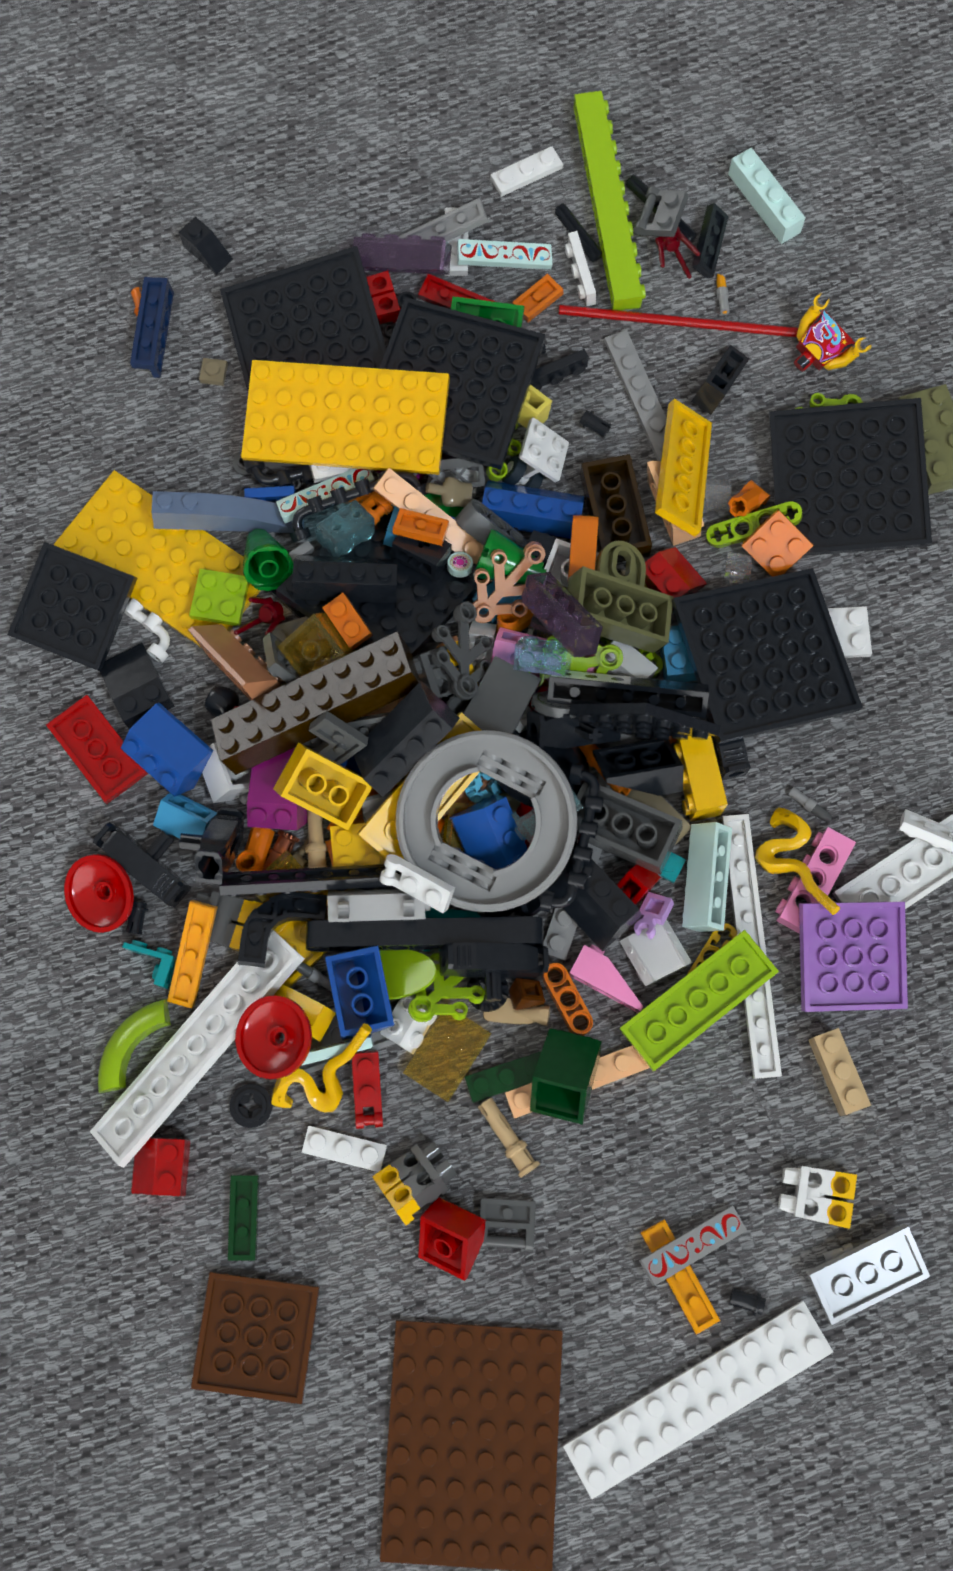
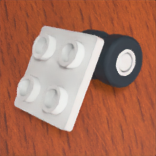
(540, 455)

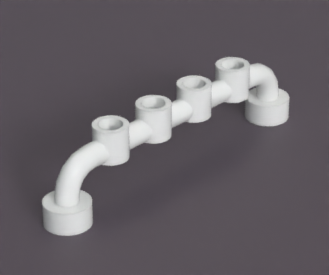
(153, 624)

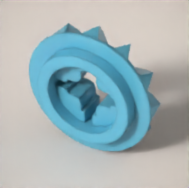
(477, 795)

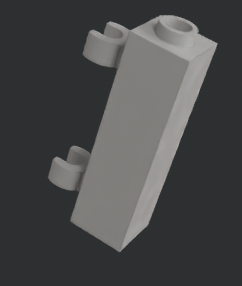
(373, 905)

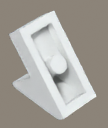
(478, 630)

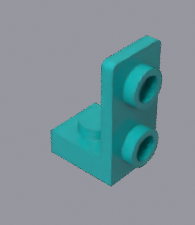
(162, 972)

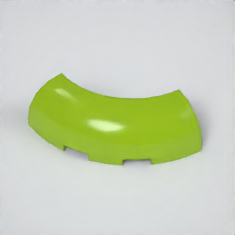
(124, 1041)

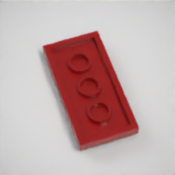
(96, 749)

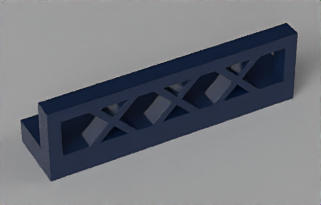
(151, 325)

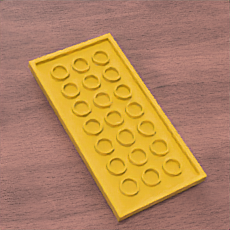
(345, 417)
(120, 533)

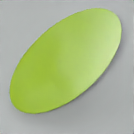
(407, 972)

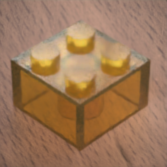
(314, 645)

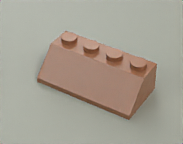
(236, 660)

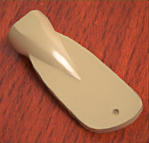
(508, 1015)

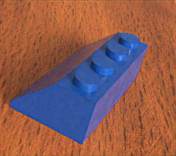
(533, 508)

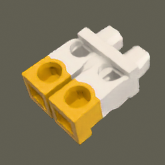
(810, 1193)

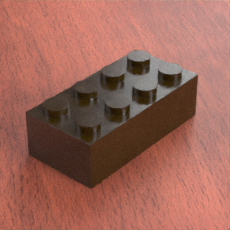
(615, 498)

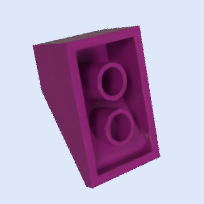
(265, 805)

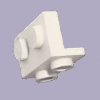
(407, 1032)

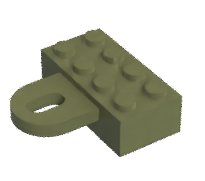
(938, 436)
(622, 603)

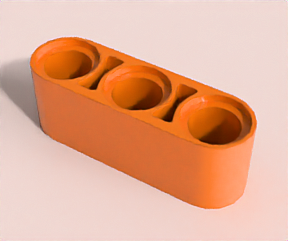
(583, 543)
(569, 1013)

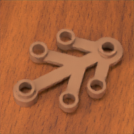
(504, 586)

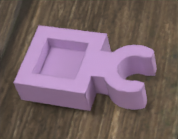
(653, 911)

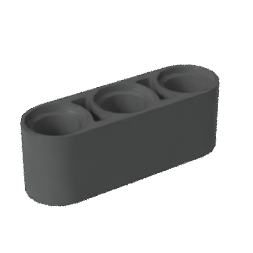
(479, 520)

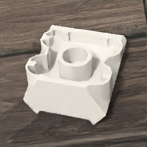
(655, 956)

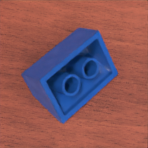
(167, 750)
(489, 832)
(359, 991)

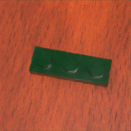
(502, 1077)
(243, 1218)

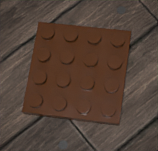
(255, 1338)

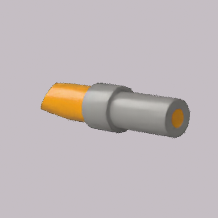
(722, 295)

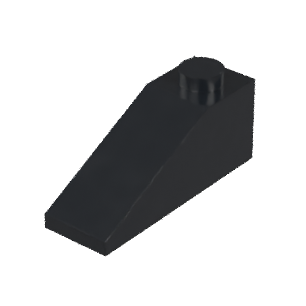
(720, 380)

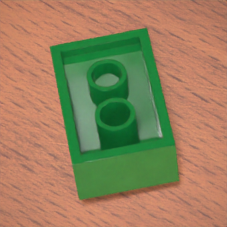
(496, 311)

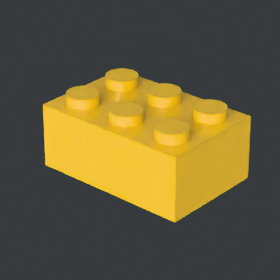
(701, 779)
(322, 786)

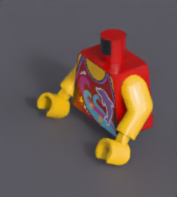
(824, 341)

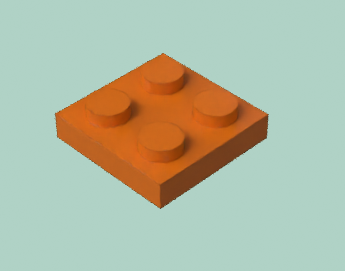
(777, 544)

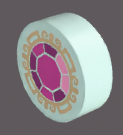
(460, 564)

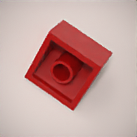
(672, 574)
(161, 1167)
(450, 1238)

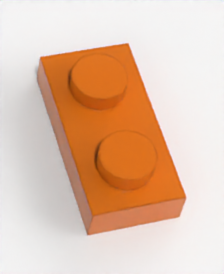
(539, 297)
(420, 526)
(347, 621)

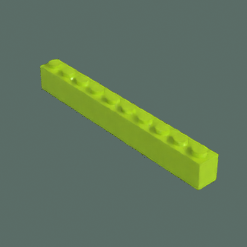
(607, 201)

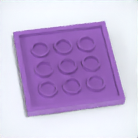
(853, 957)

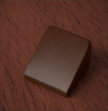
(526, 994)

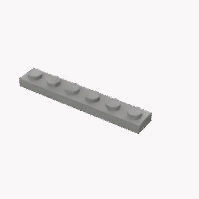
(638, 389)

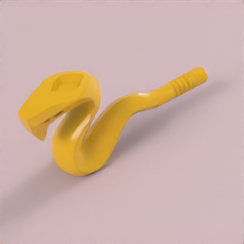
(766, 855)
(319, 1100)

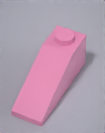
(600, 974)

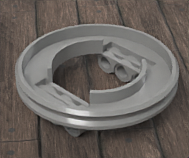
(515, 764)

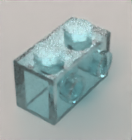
(345, 529)
(541, 656)

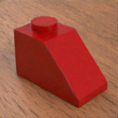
(638, 883)

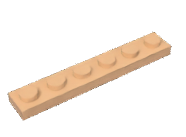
(405, 496)
(609, 1069)

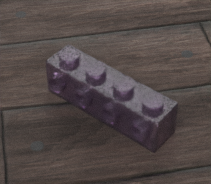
(404, 255)
(562, 614)

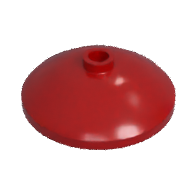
(89, 897)
(260, 1034)

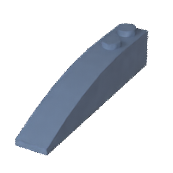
(215, 513)

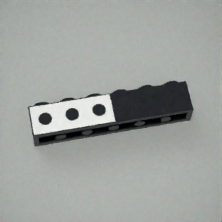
(598, 688)

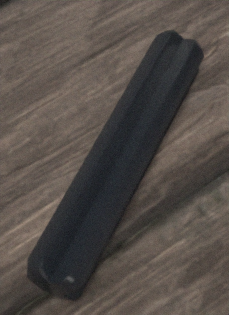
(572, 224)

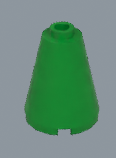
(514, 555)
(265, 561)

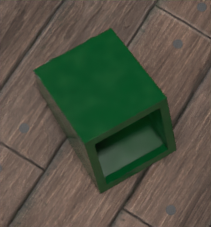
(565, 1075)

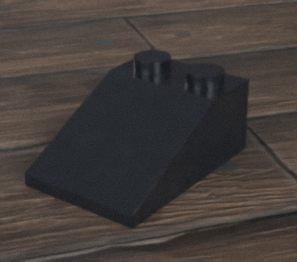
(134, 684)
(642, 766)

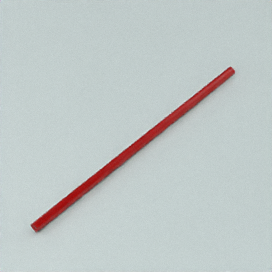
(678, 321)

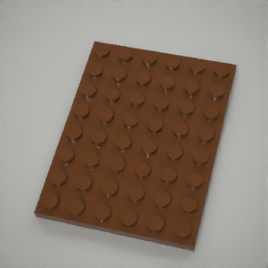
(472, 1446)

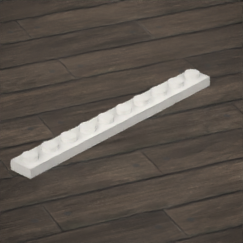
(748, 917)

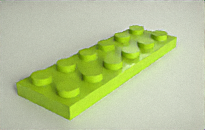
(698, 1000)

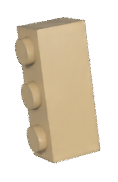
(839, 1072)

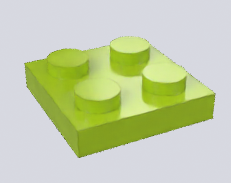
(219, 597)

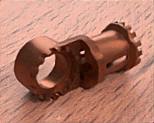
(282, 844)

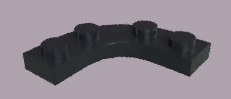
(272, 913)

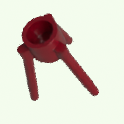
(672, 244)
(269, 613)

